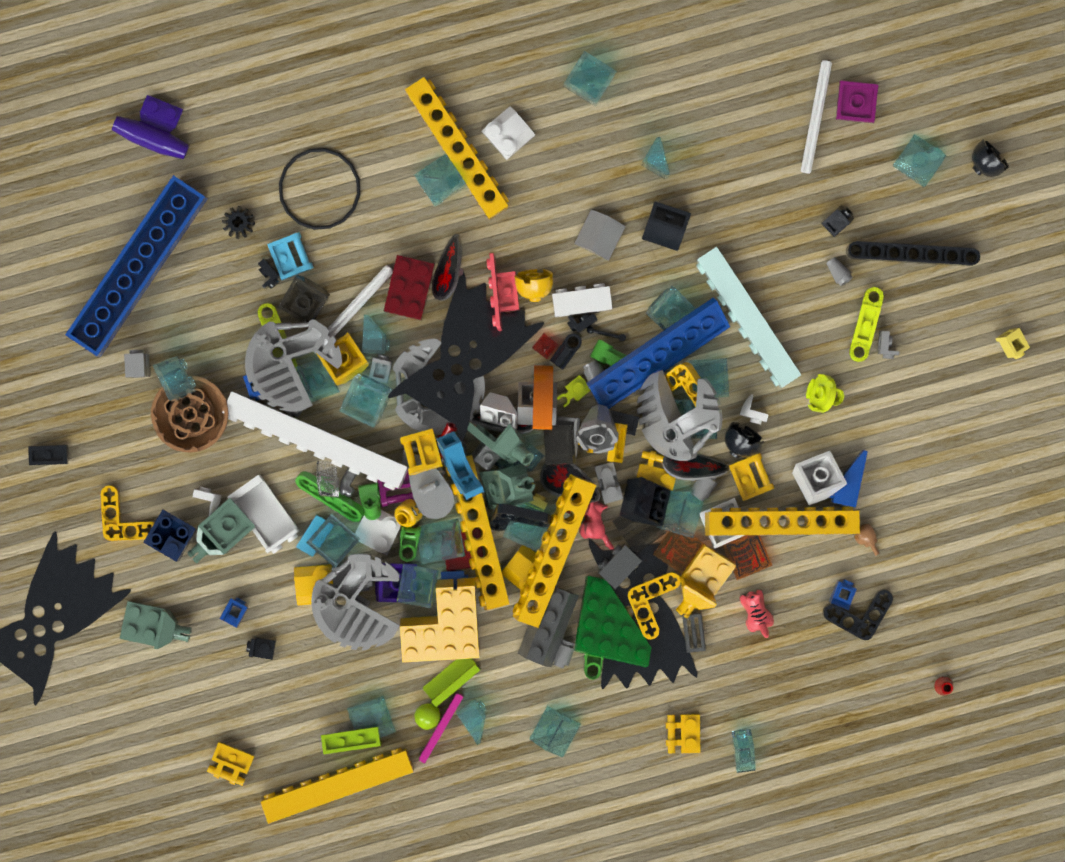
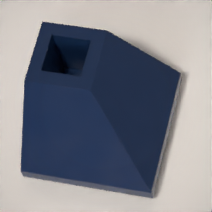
(170, 535)

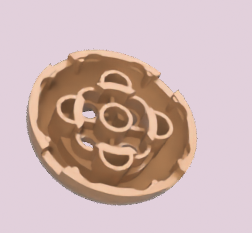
(181, 435)

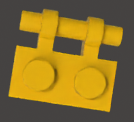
(655, 474)
(689, 733)
(232, 758)

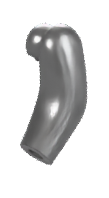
(346, 482)

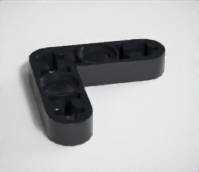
(505, 513)
(859, 623)

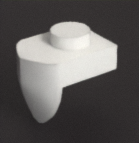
(756, 417)
(205, 494)

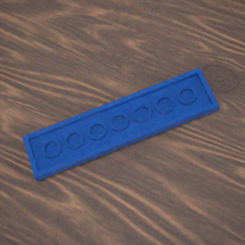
(659, 353)

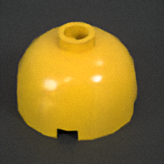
(533, 284)

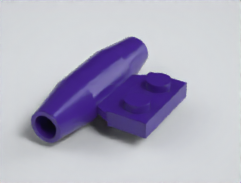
(154, 128)

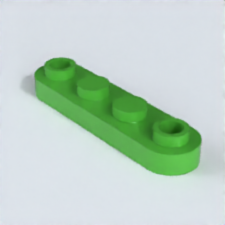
(342, 504)

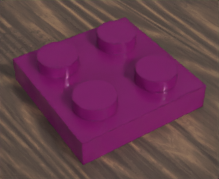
(856, 102)

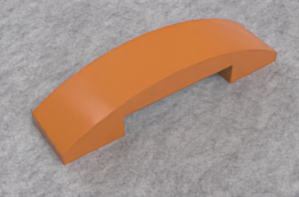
(543, 397)

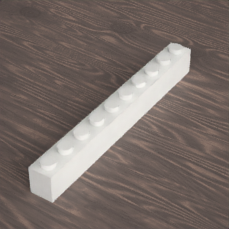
(316, 440)

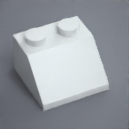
(819, 477)

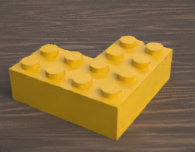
(449, 634)

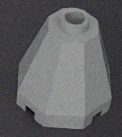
(598, 430)

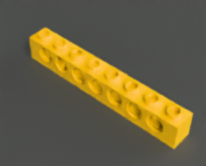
(415, 93)
(715, 527)
(556, 561)
(499, 597)

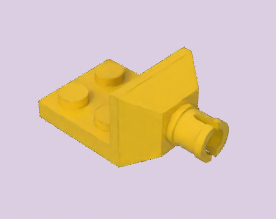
(703, 580)

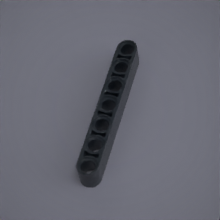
(922, 251)

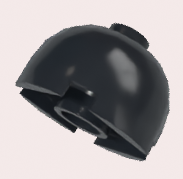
(988, 160)
(742, 441)

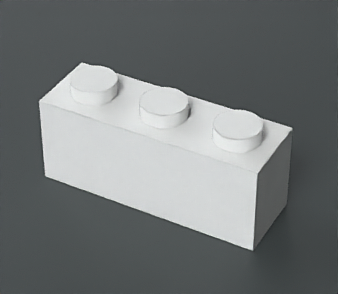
(582, 300)

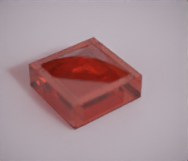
(545, 346)

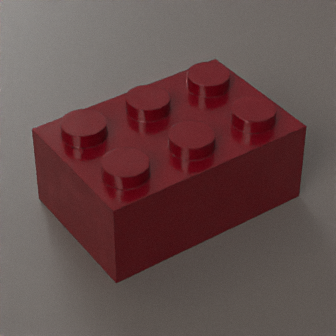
(409, 287)

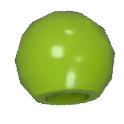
(427, 716)

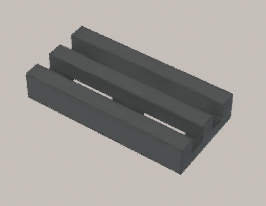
(695, 649)

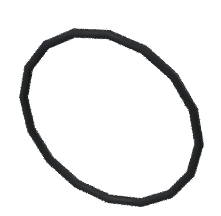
(281, 188)

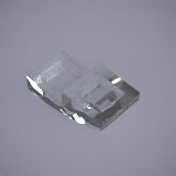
(327, 479)

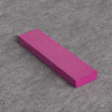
(441, 727)

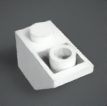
(498, 411)

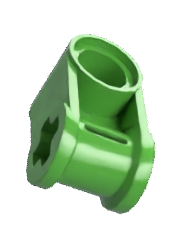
(370, 500)
(409, 541)
(593, 660)

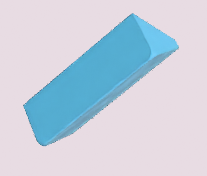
(313, 527)

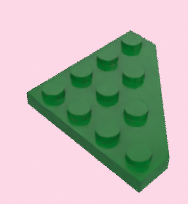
(607, 627)

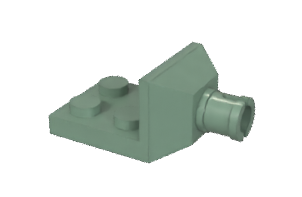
(509, 445)
(507, 486)
(221, 531)
(152, 625)

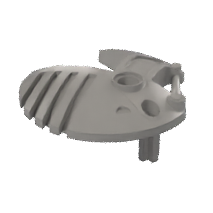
(277, 377)
(411, 411)
(663, 417)
(353, 622)

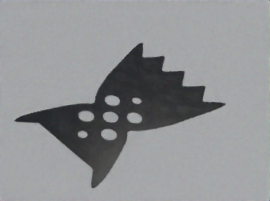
(466, 321)
(82, 603)
(669, 647)

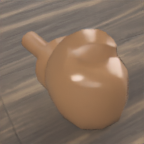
(867, 537)

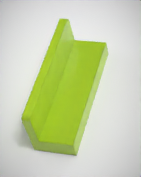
(450, 679)
(350, 740)

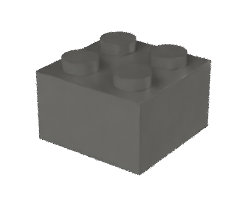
(619, 565)

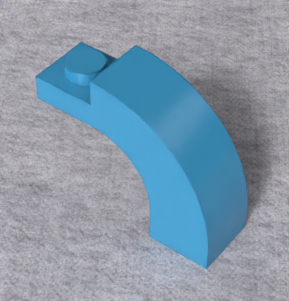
(458, 466)

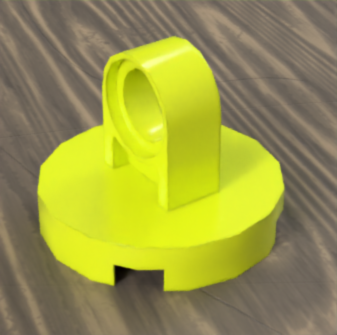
(822, 393)

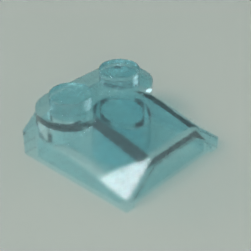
(919, 160)
(669, 308)
(372, 714)

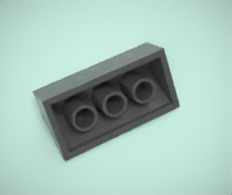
(543, 642)

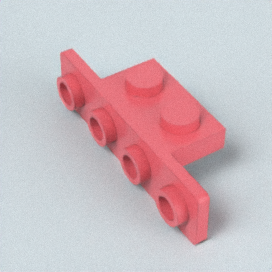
(504, 292)

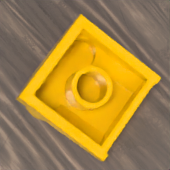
(352, 361)
(519, 565)
(305, 579)

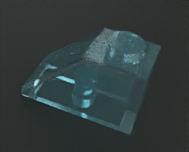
(374, 339)
(473, 718)
(743, 750)

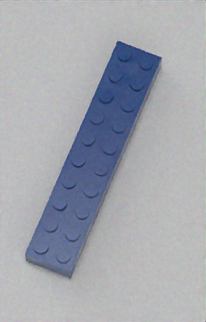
(136, 266)

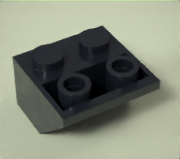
(666, 226)
(645, 502)

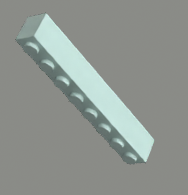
(748, 318)

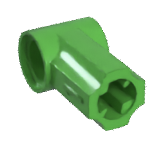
(605, 353)

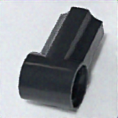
(565, 352)

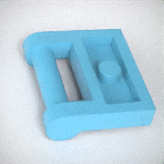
(284, 259)

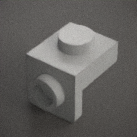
(381, 368)

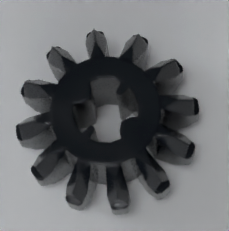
(242, 227)

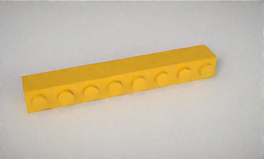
(337, 786)

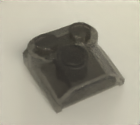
(304, 299)

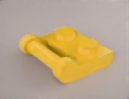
(427, 450)
(745, 479)

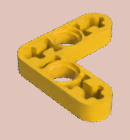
(686, 380)
(107, 523)
(643, 602)

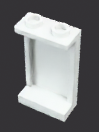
(266, 513)

